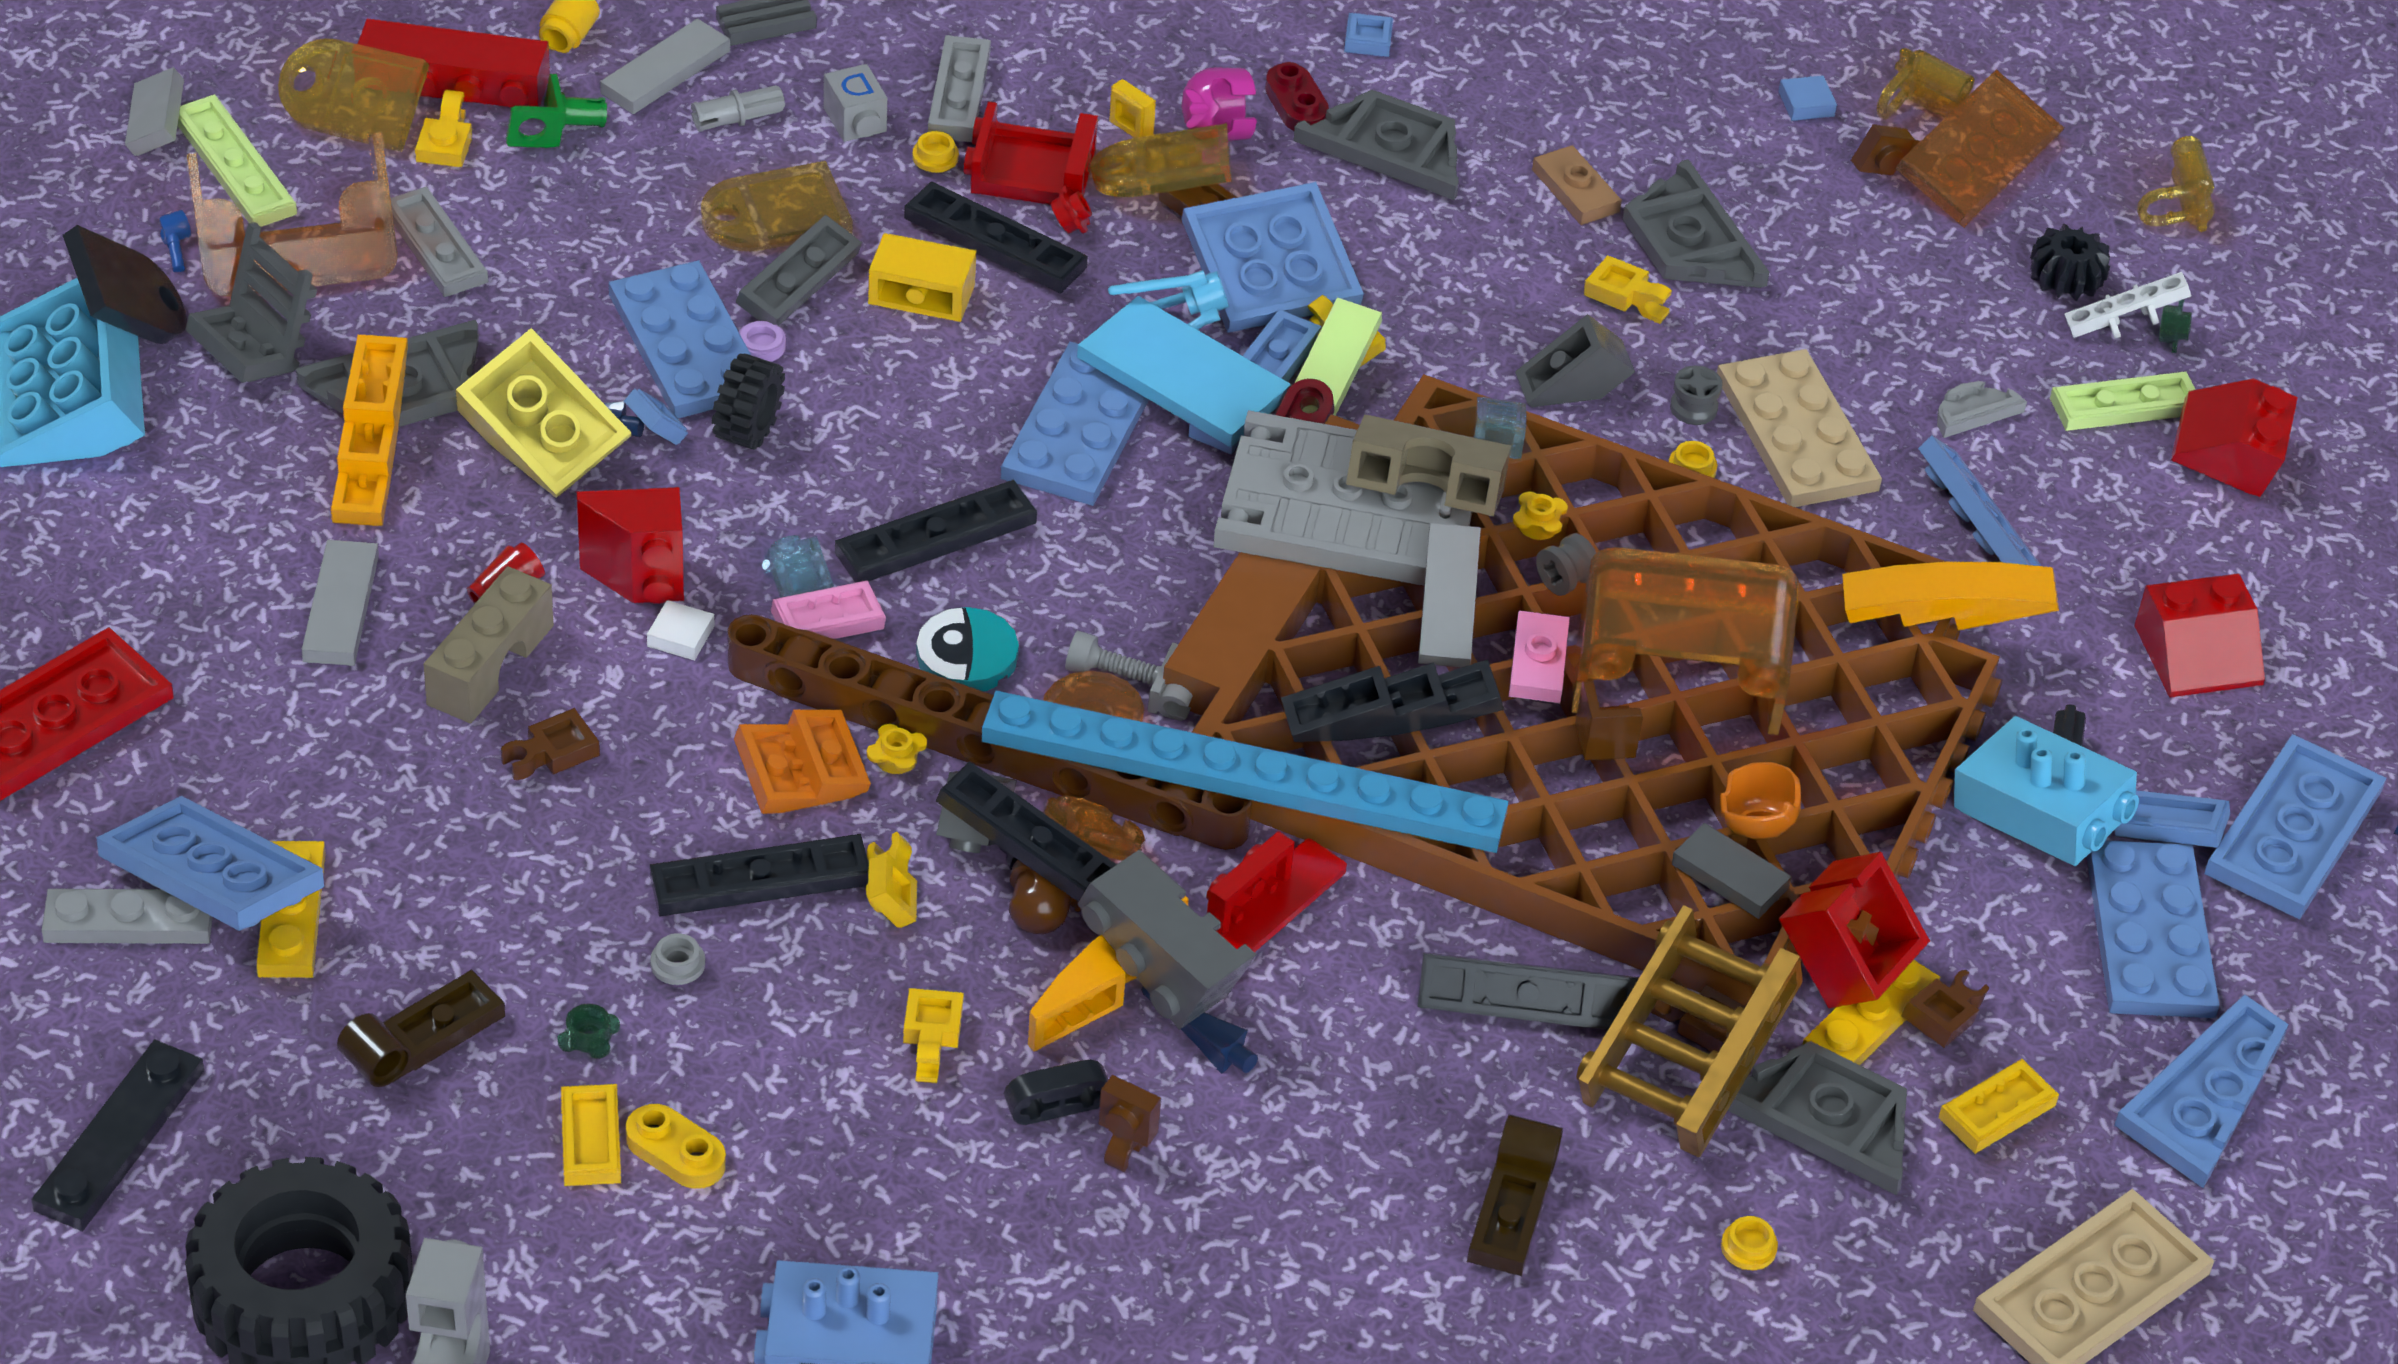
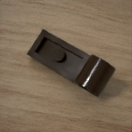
(420, 1031)
(1515, 1195)

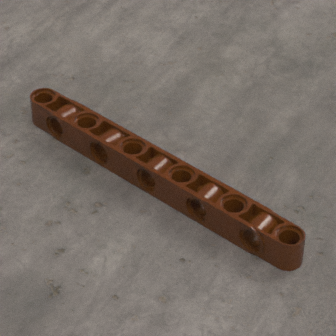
(951, 717)

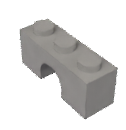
(449, 1304)

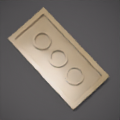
(1798, 428)
(2094, 1284)

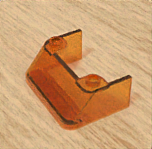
(335, 253)
(1690, 612)

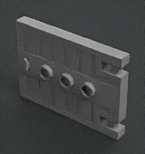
(1294, 504)

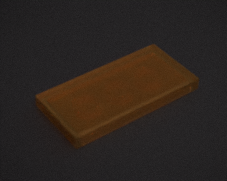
(1980, 148)

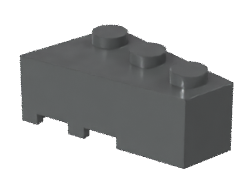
(1163, 939)

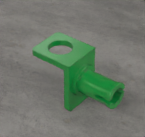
(555, 114)

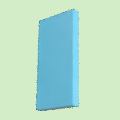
(1182, 370)

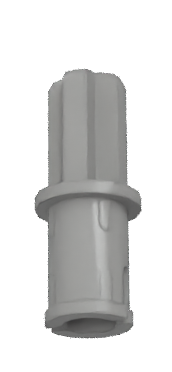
(737, 107)

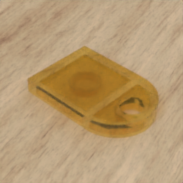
(354, 90)
(1164, 162)
(772, 207)

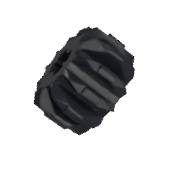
(2070, 262)

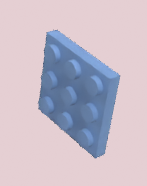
(1271, 253)

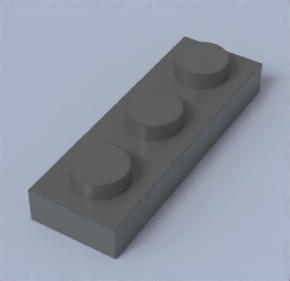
(799, 272)

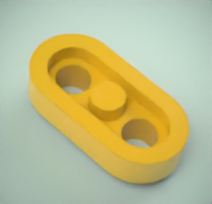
(672, 1143)

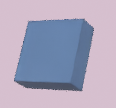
(1368, 34)
(1807, 98)
(656, 416)

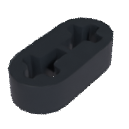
(1055, 1091)

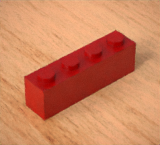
(481, 65)

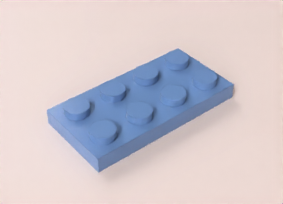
(679, 333)
(1074, 431)
(2295, 826)
(210, 863)
(2152, 930)

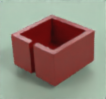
(1831, 953)

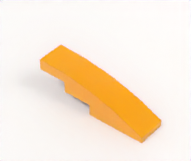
(369, 430)
(1936, 591)
(1079, 994)

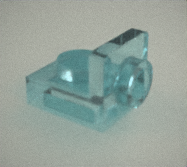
(797, 566)

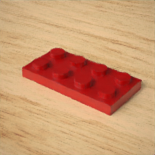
(73, 706)

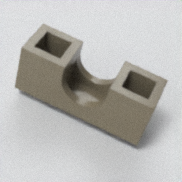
(1396, 452)
(467, 664)

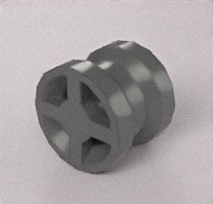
(1696, 395)
(1565, 565)

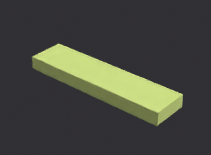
(235, 162)

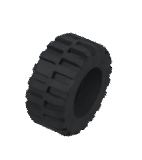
(287, 1211)

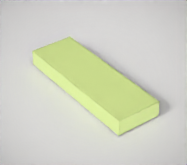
(1341, 348)
(2121, 400)

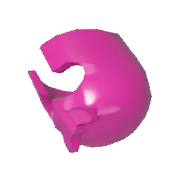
(1219, 98)

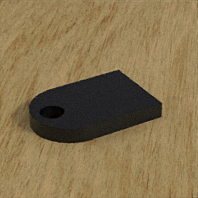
(125, 287)

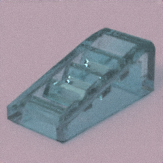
(1501, 423)

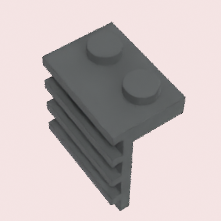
(249, 333)

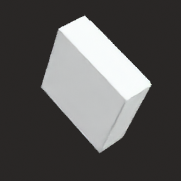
(680, 630)

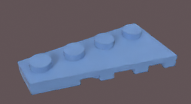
(2203, 1093)

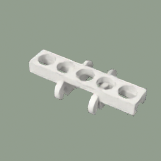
(2145, 297)

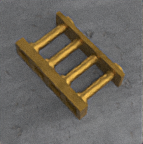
(1721, 1071)

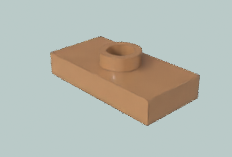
(1576, 185)

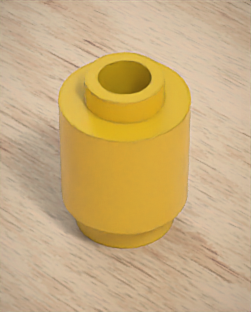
(568, 23)

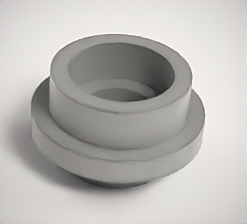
(677, 948)

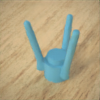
(1202, 294)

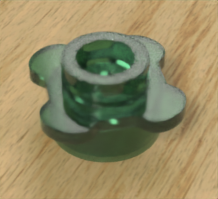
(2175, 324)
(589, 1019)

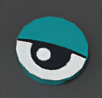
(968, 647)

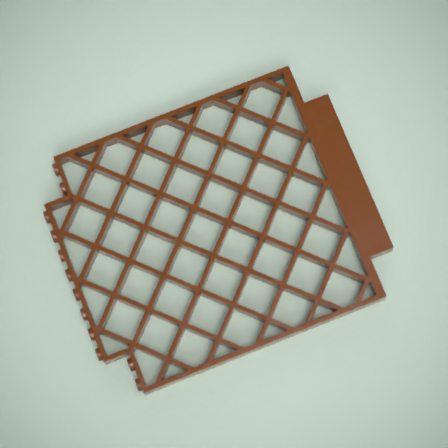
(1262, 602)

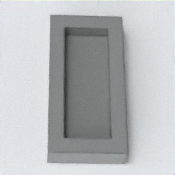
(154, 112)

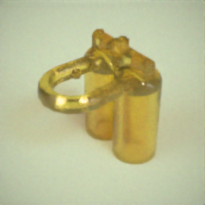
(1926, 82)
(2191, 185)

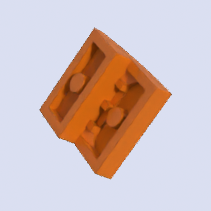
(801, 761)

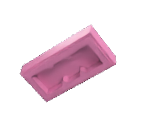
(832, 611)
(1539, 657)

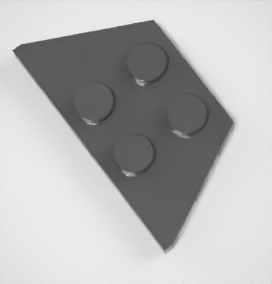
(1389, 139)
(1691, 233)
(433, 371)
(1830, 1111)

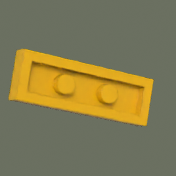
(291, 933)
(1862, 1027)

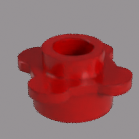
(1072, 210)

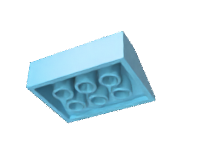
(66, 382)

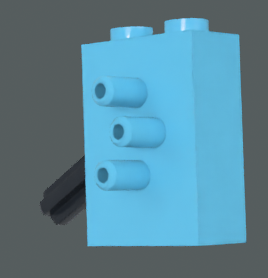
(2047, 787)

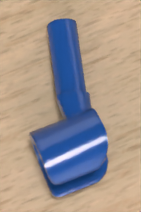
(175, 228)

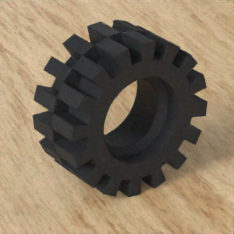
(748, 401)

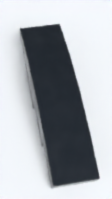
(1404, 703)

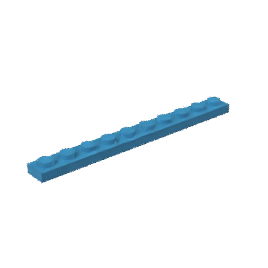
(1245, 771)

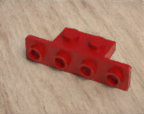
(1271, 888)

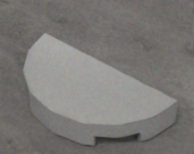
(1974, 406)

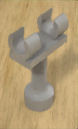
(1169, 699)

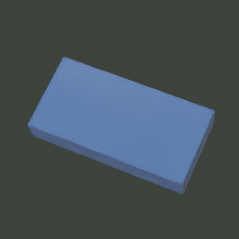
(2177, 819)

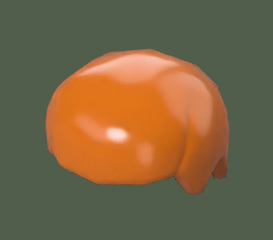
(1761, 800)

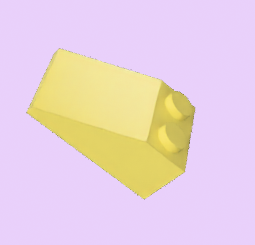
(540, 414)

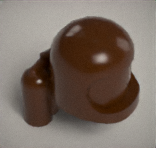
(1036, 902)

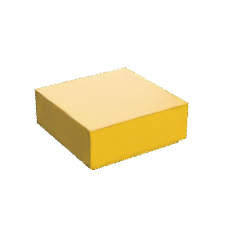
(1132, 109)

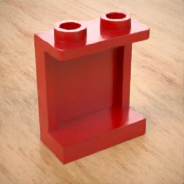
(1029, 160)

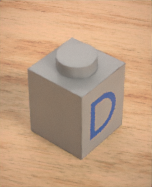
(855, 102)

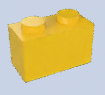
(922, 277)

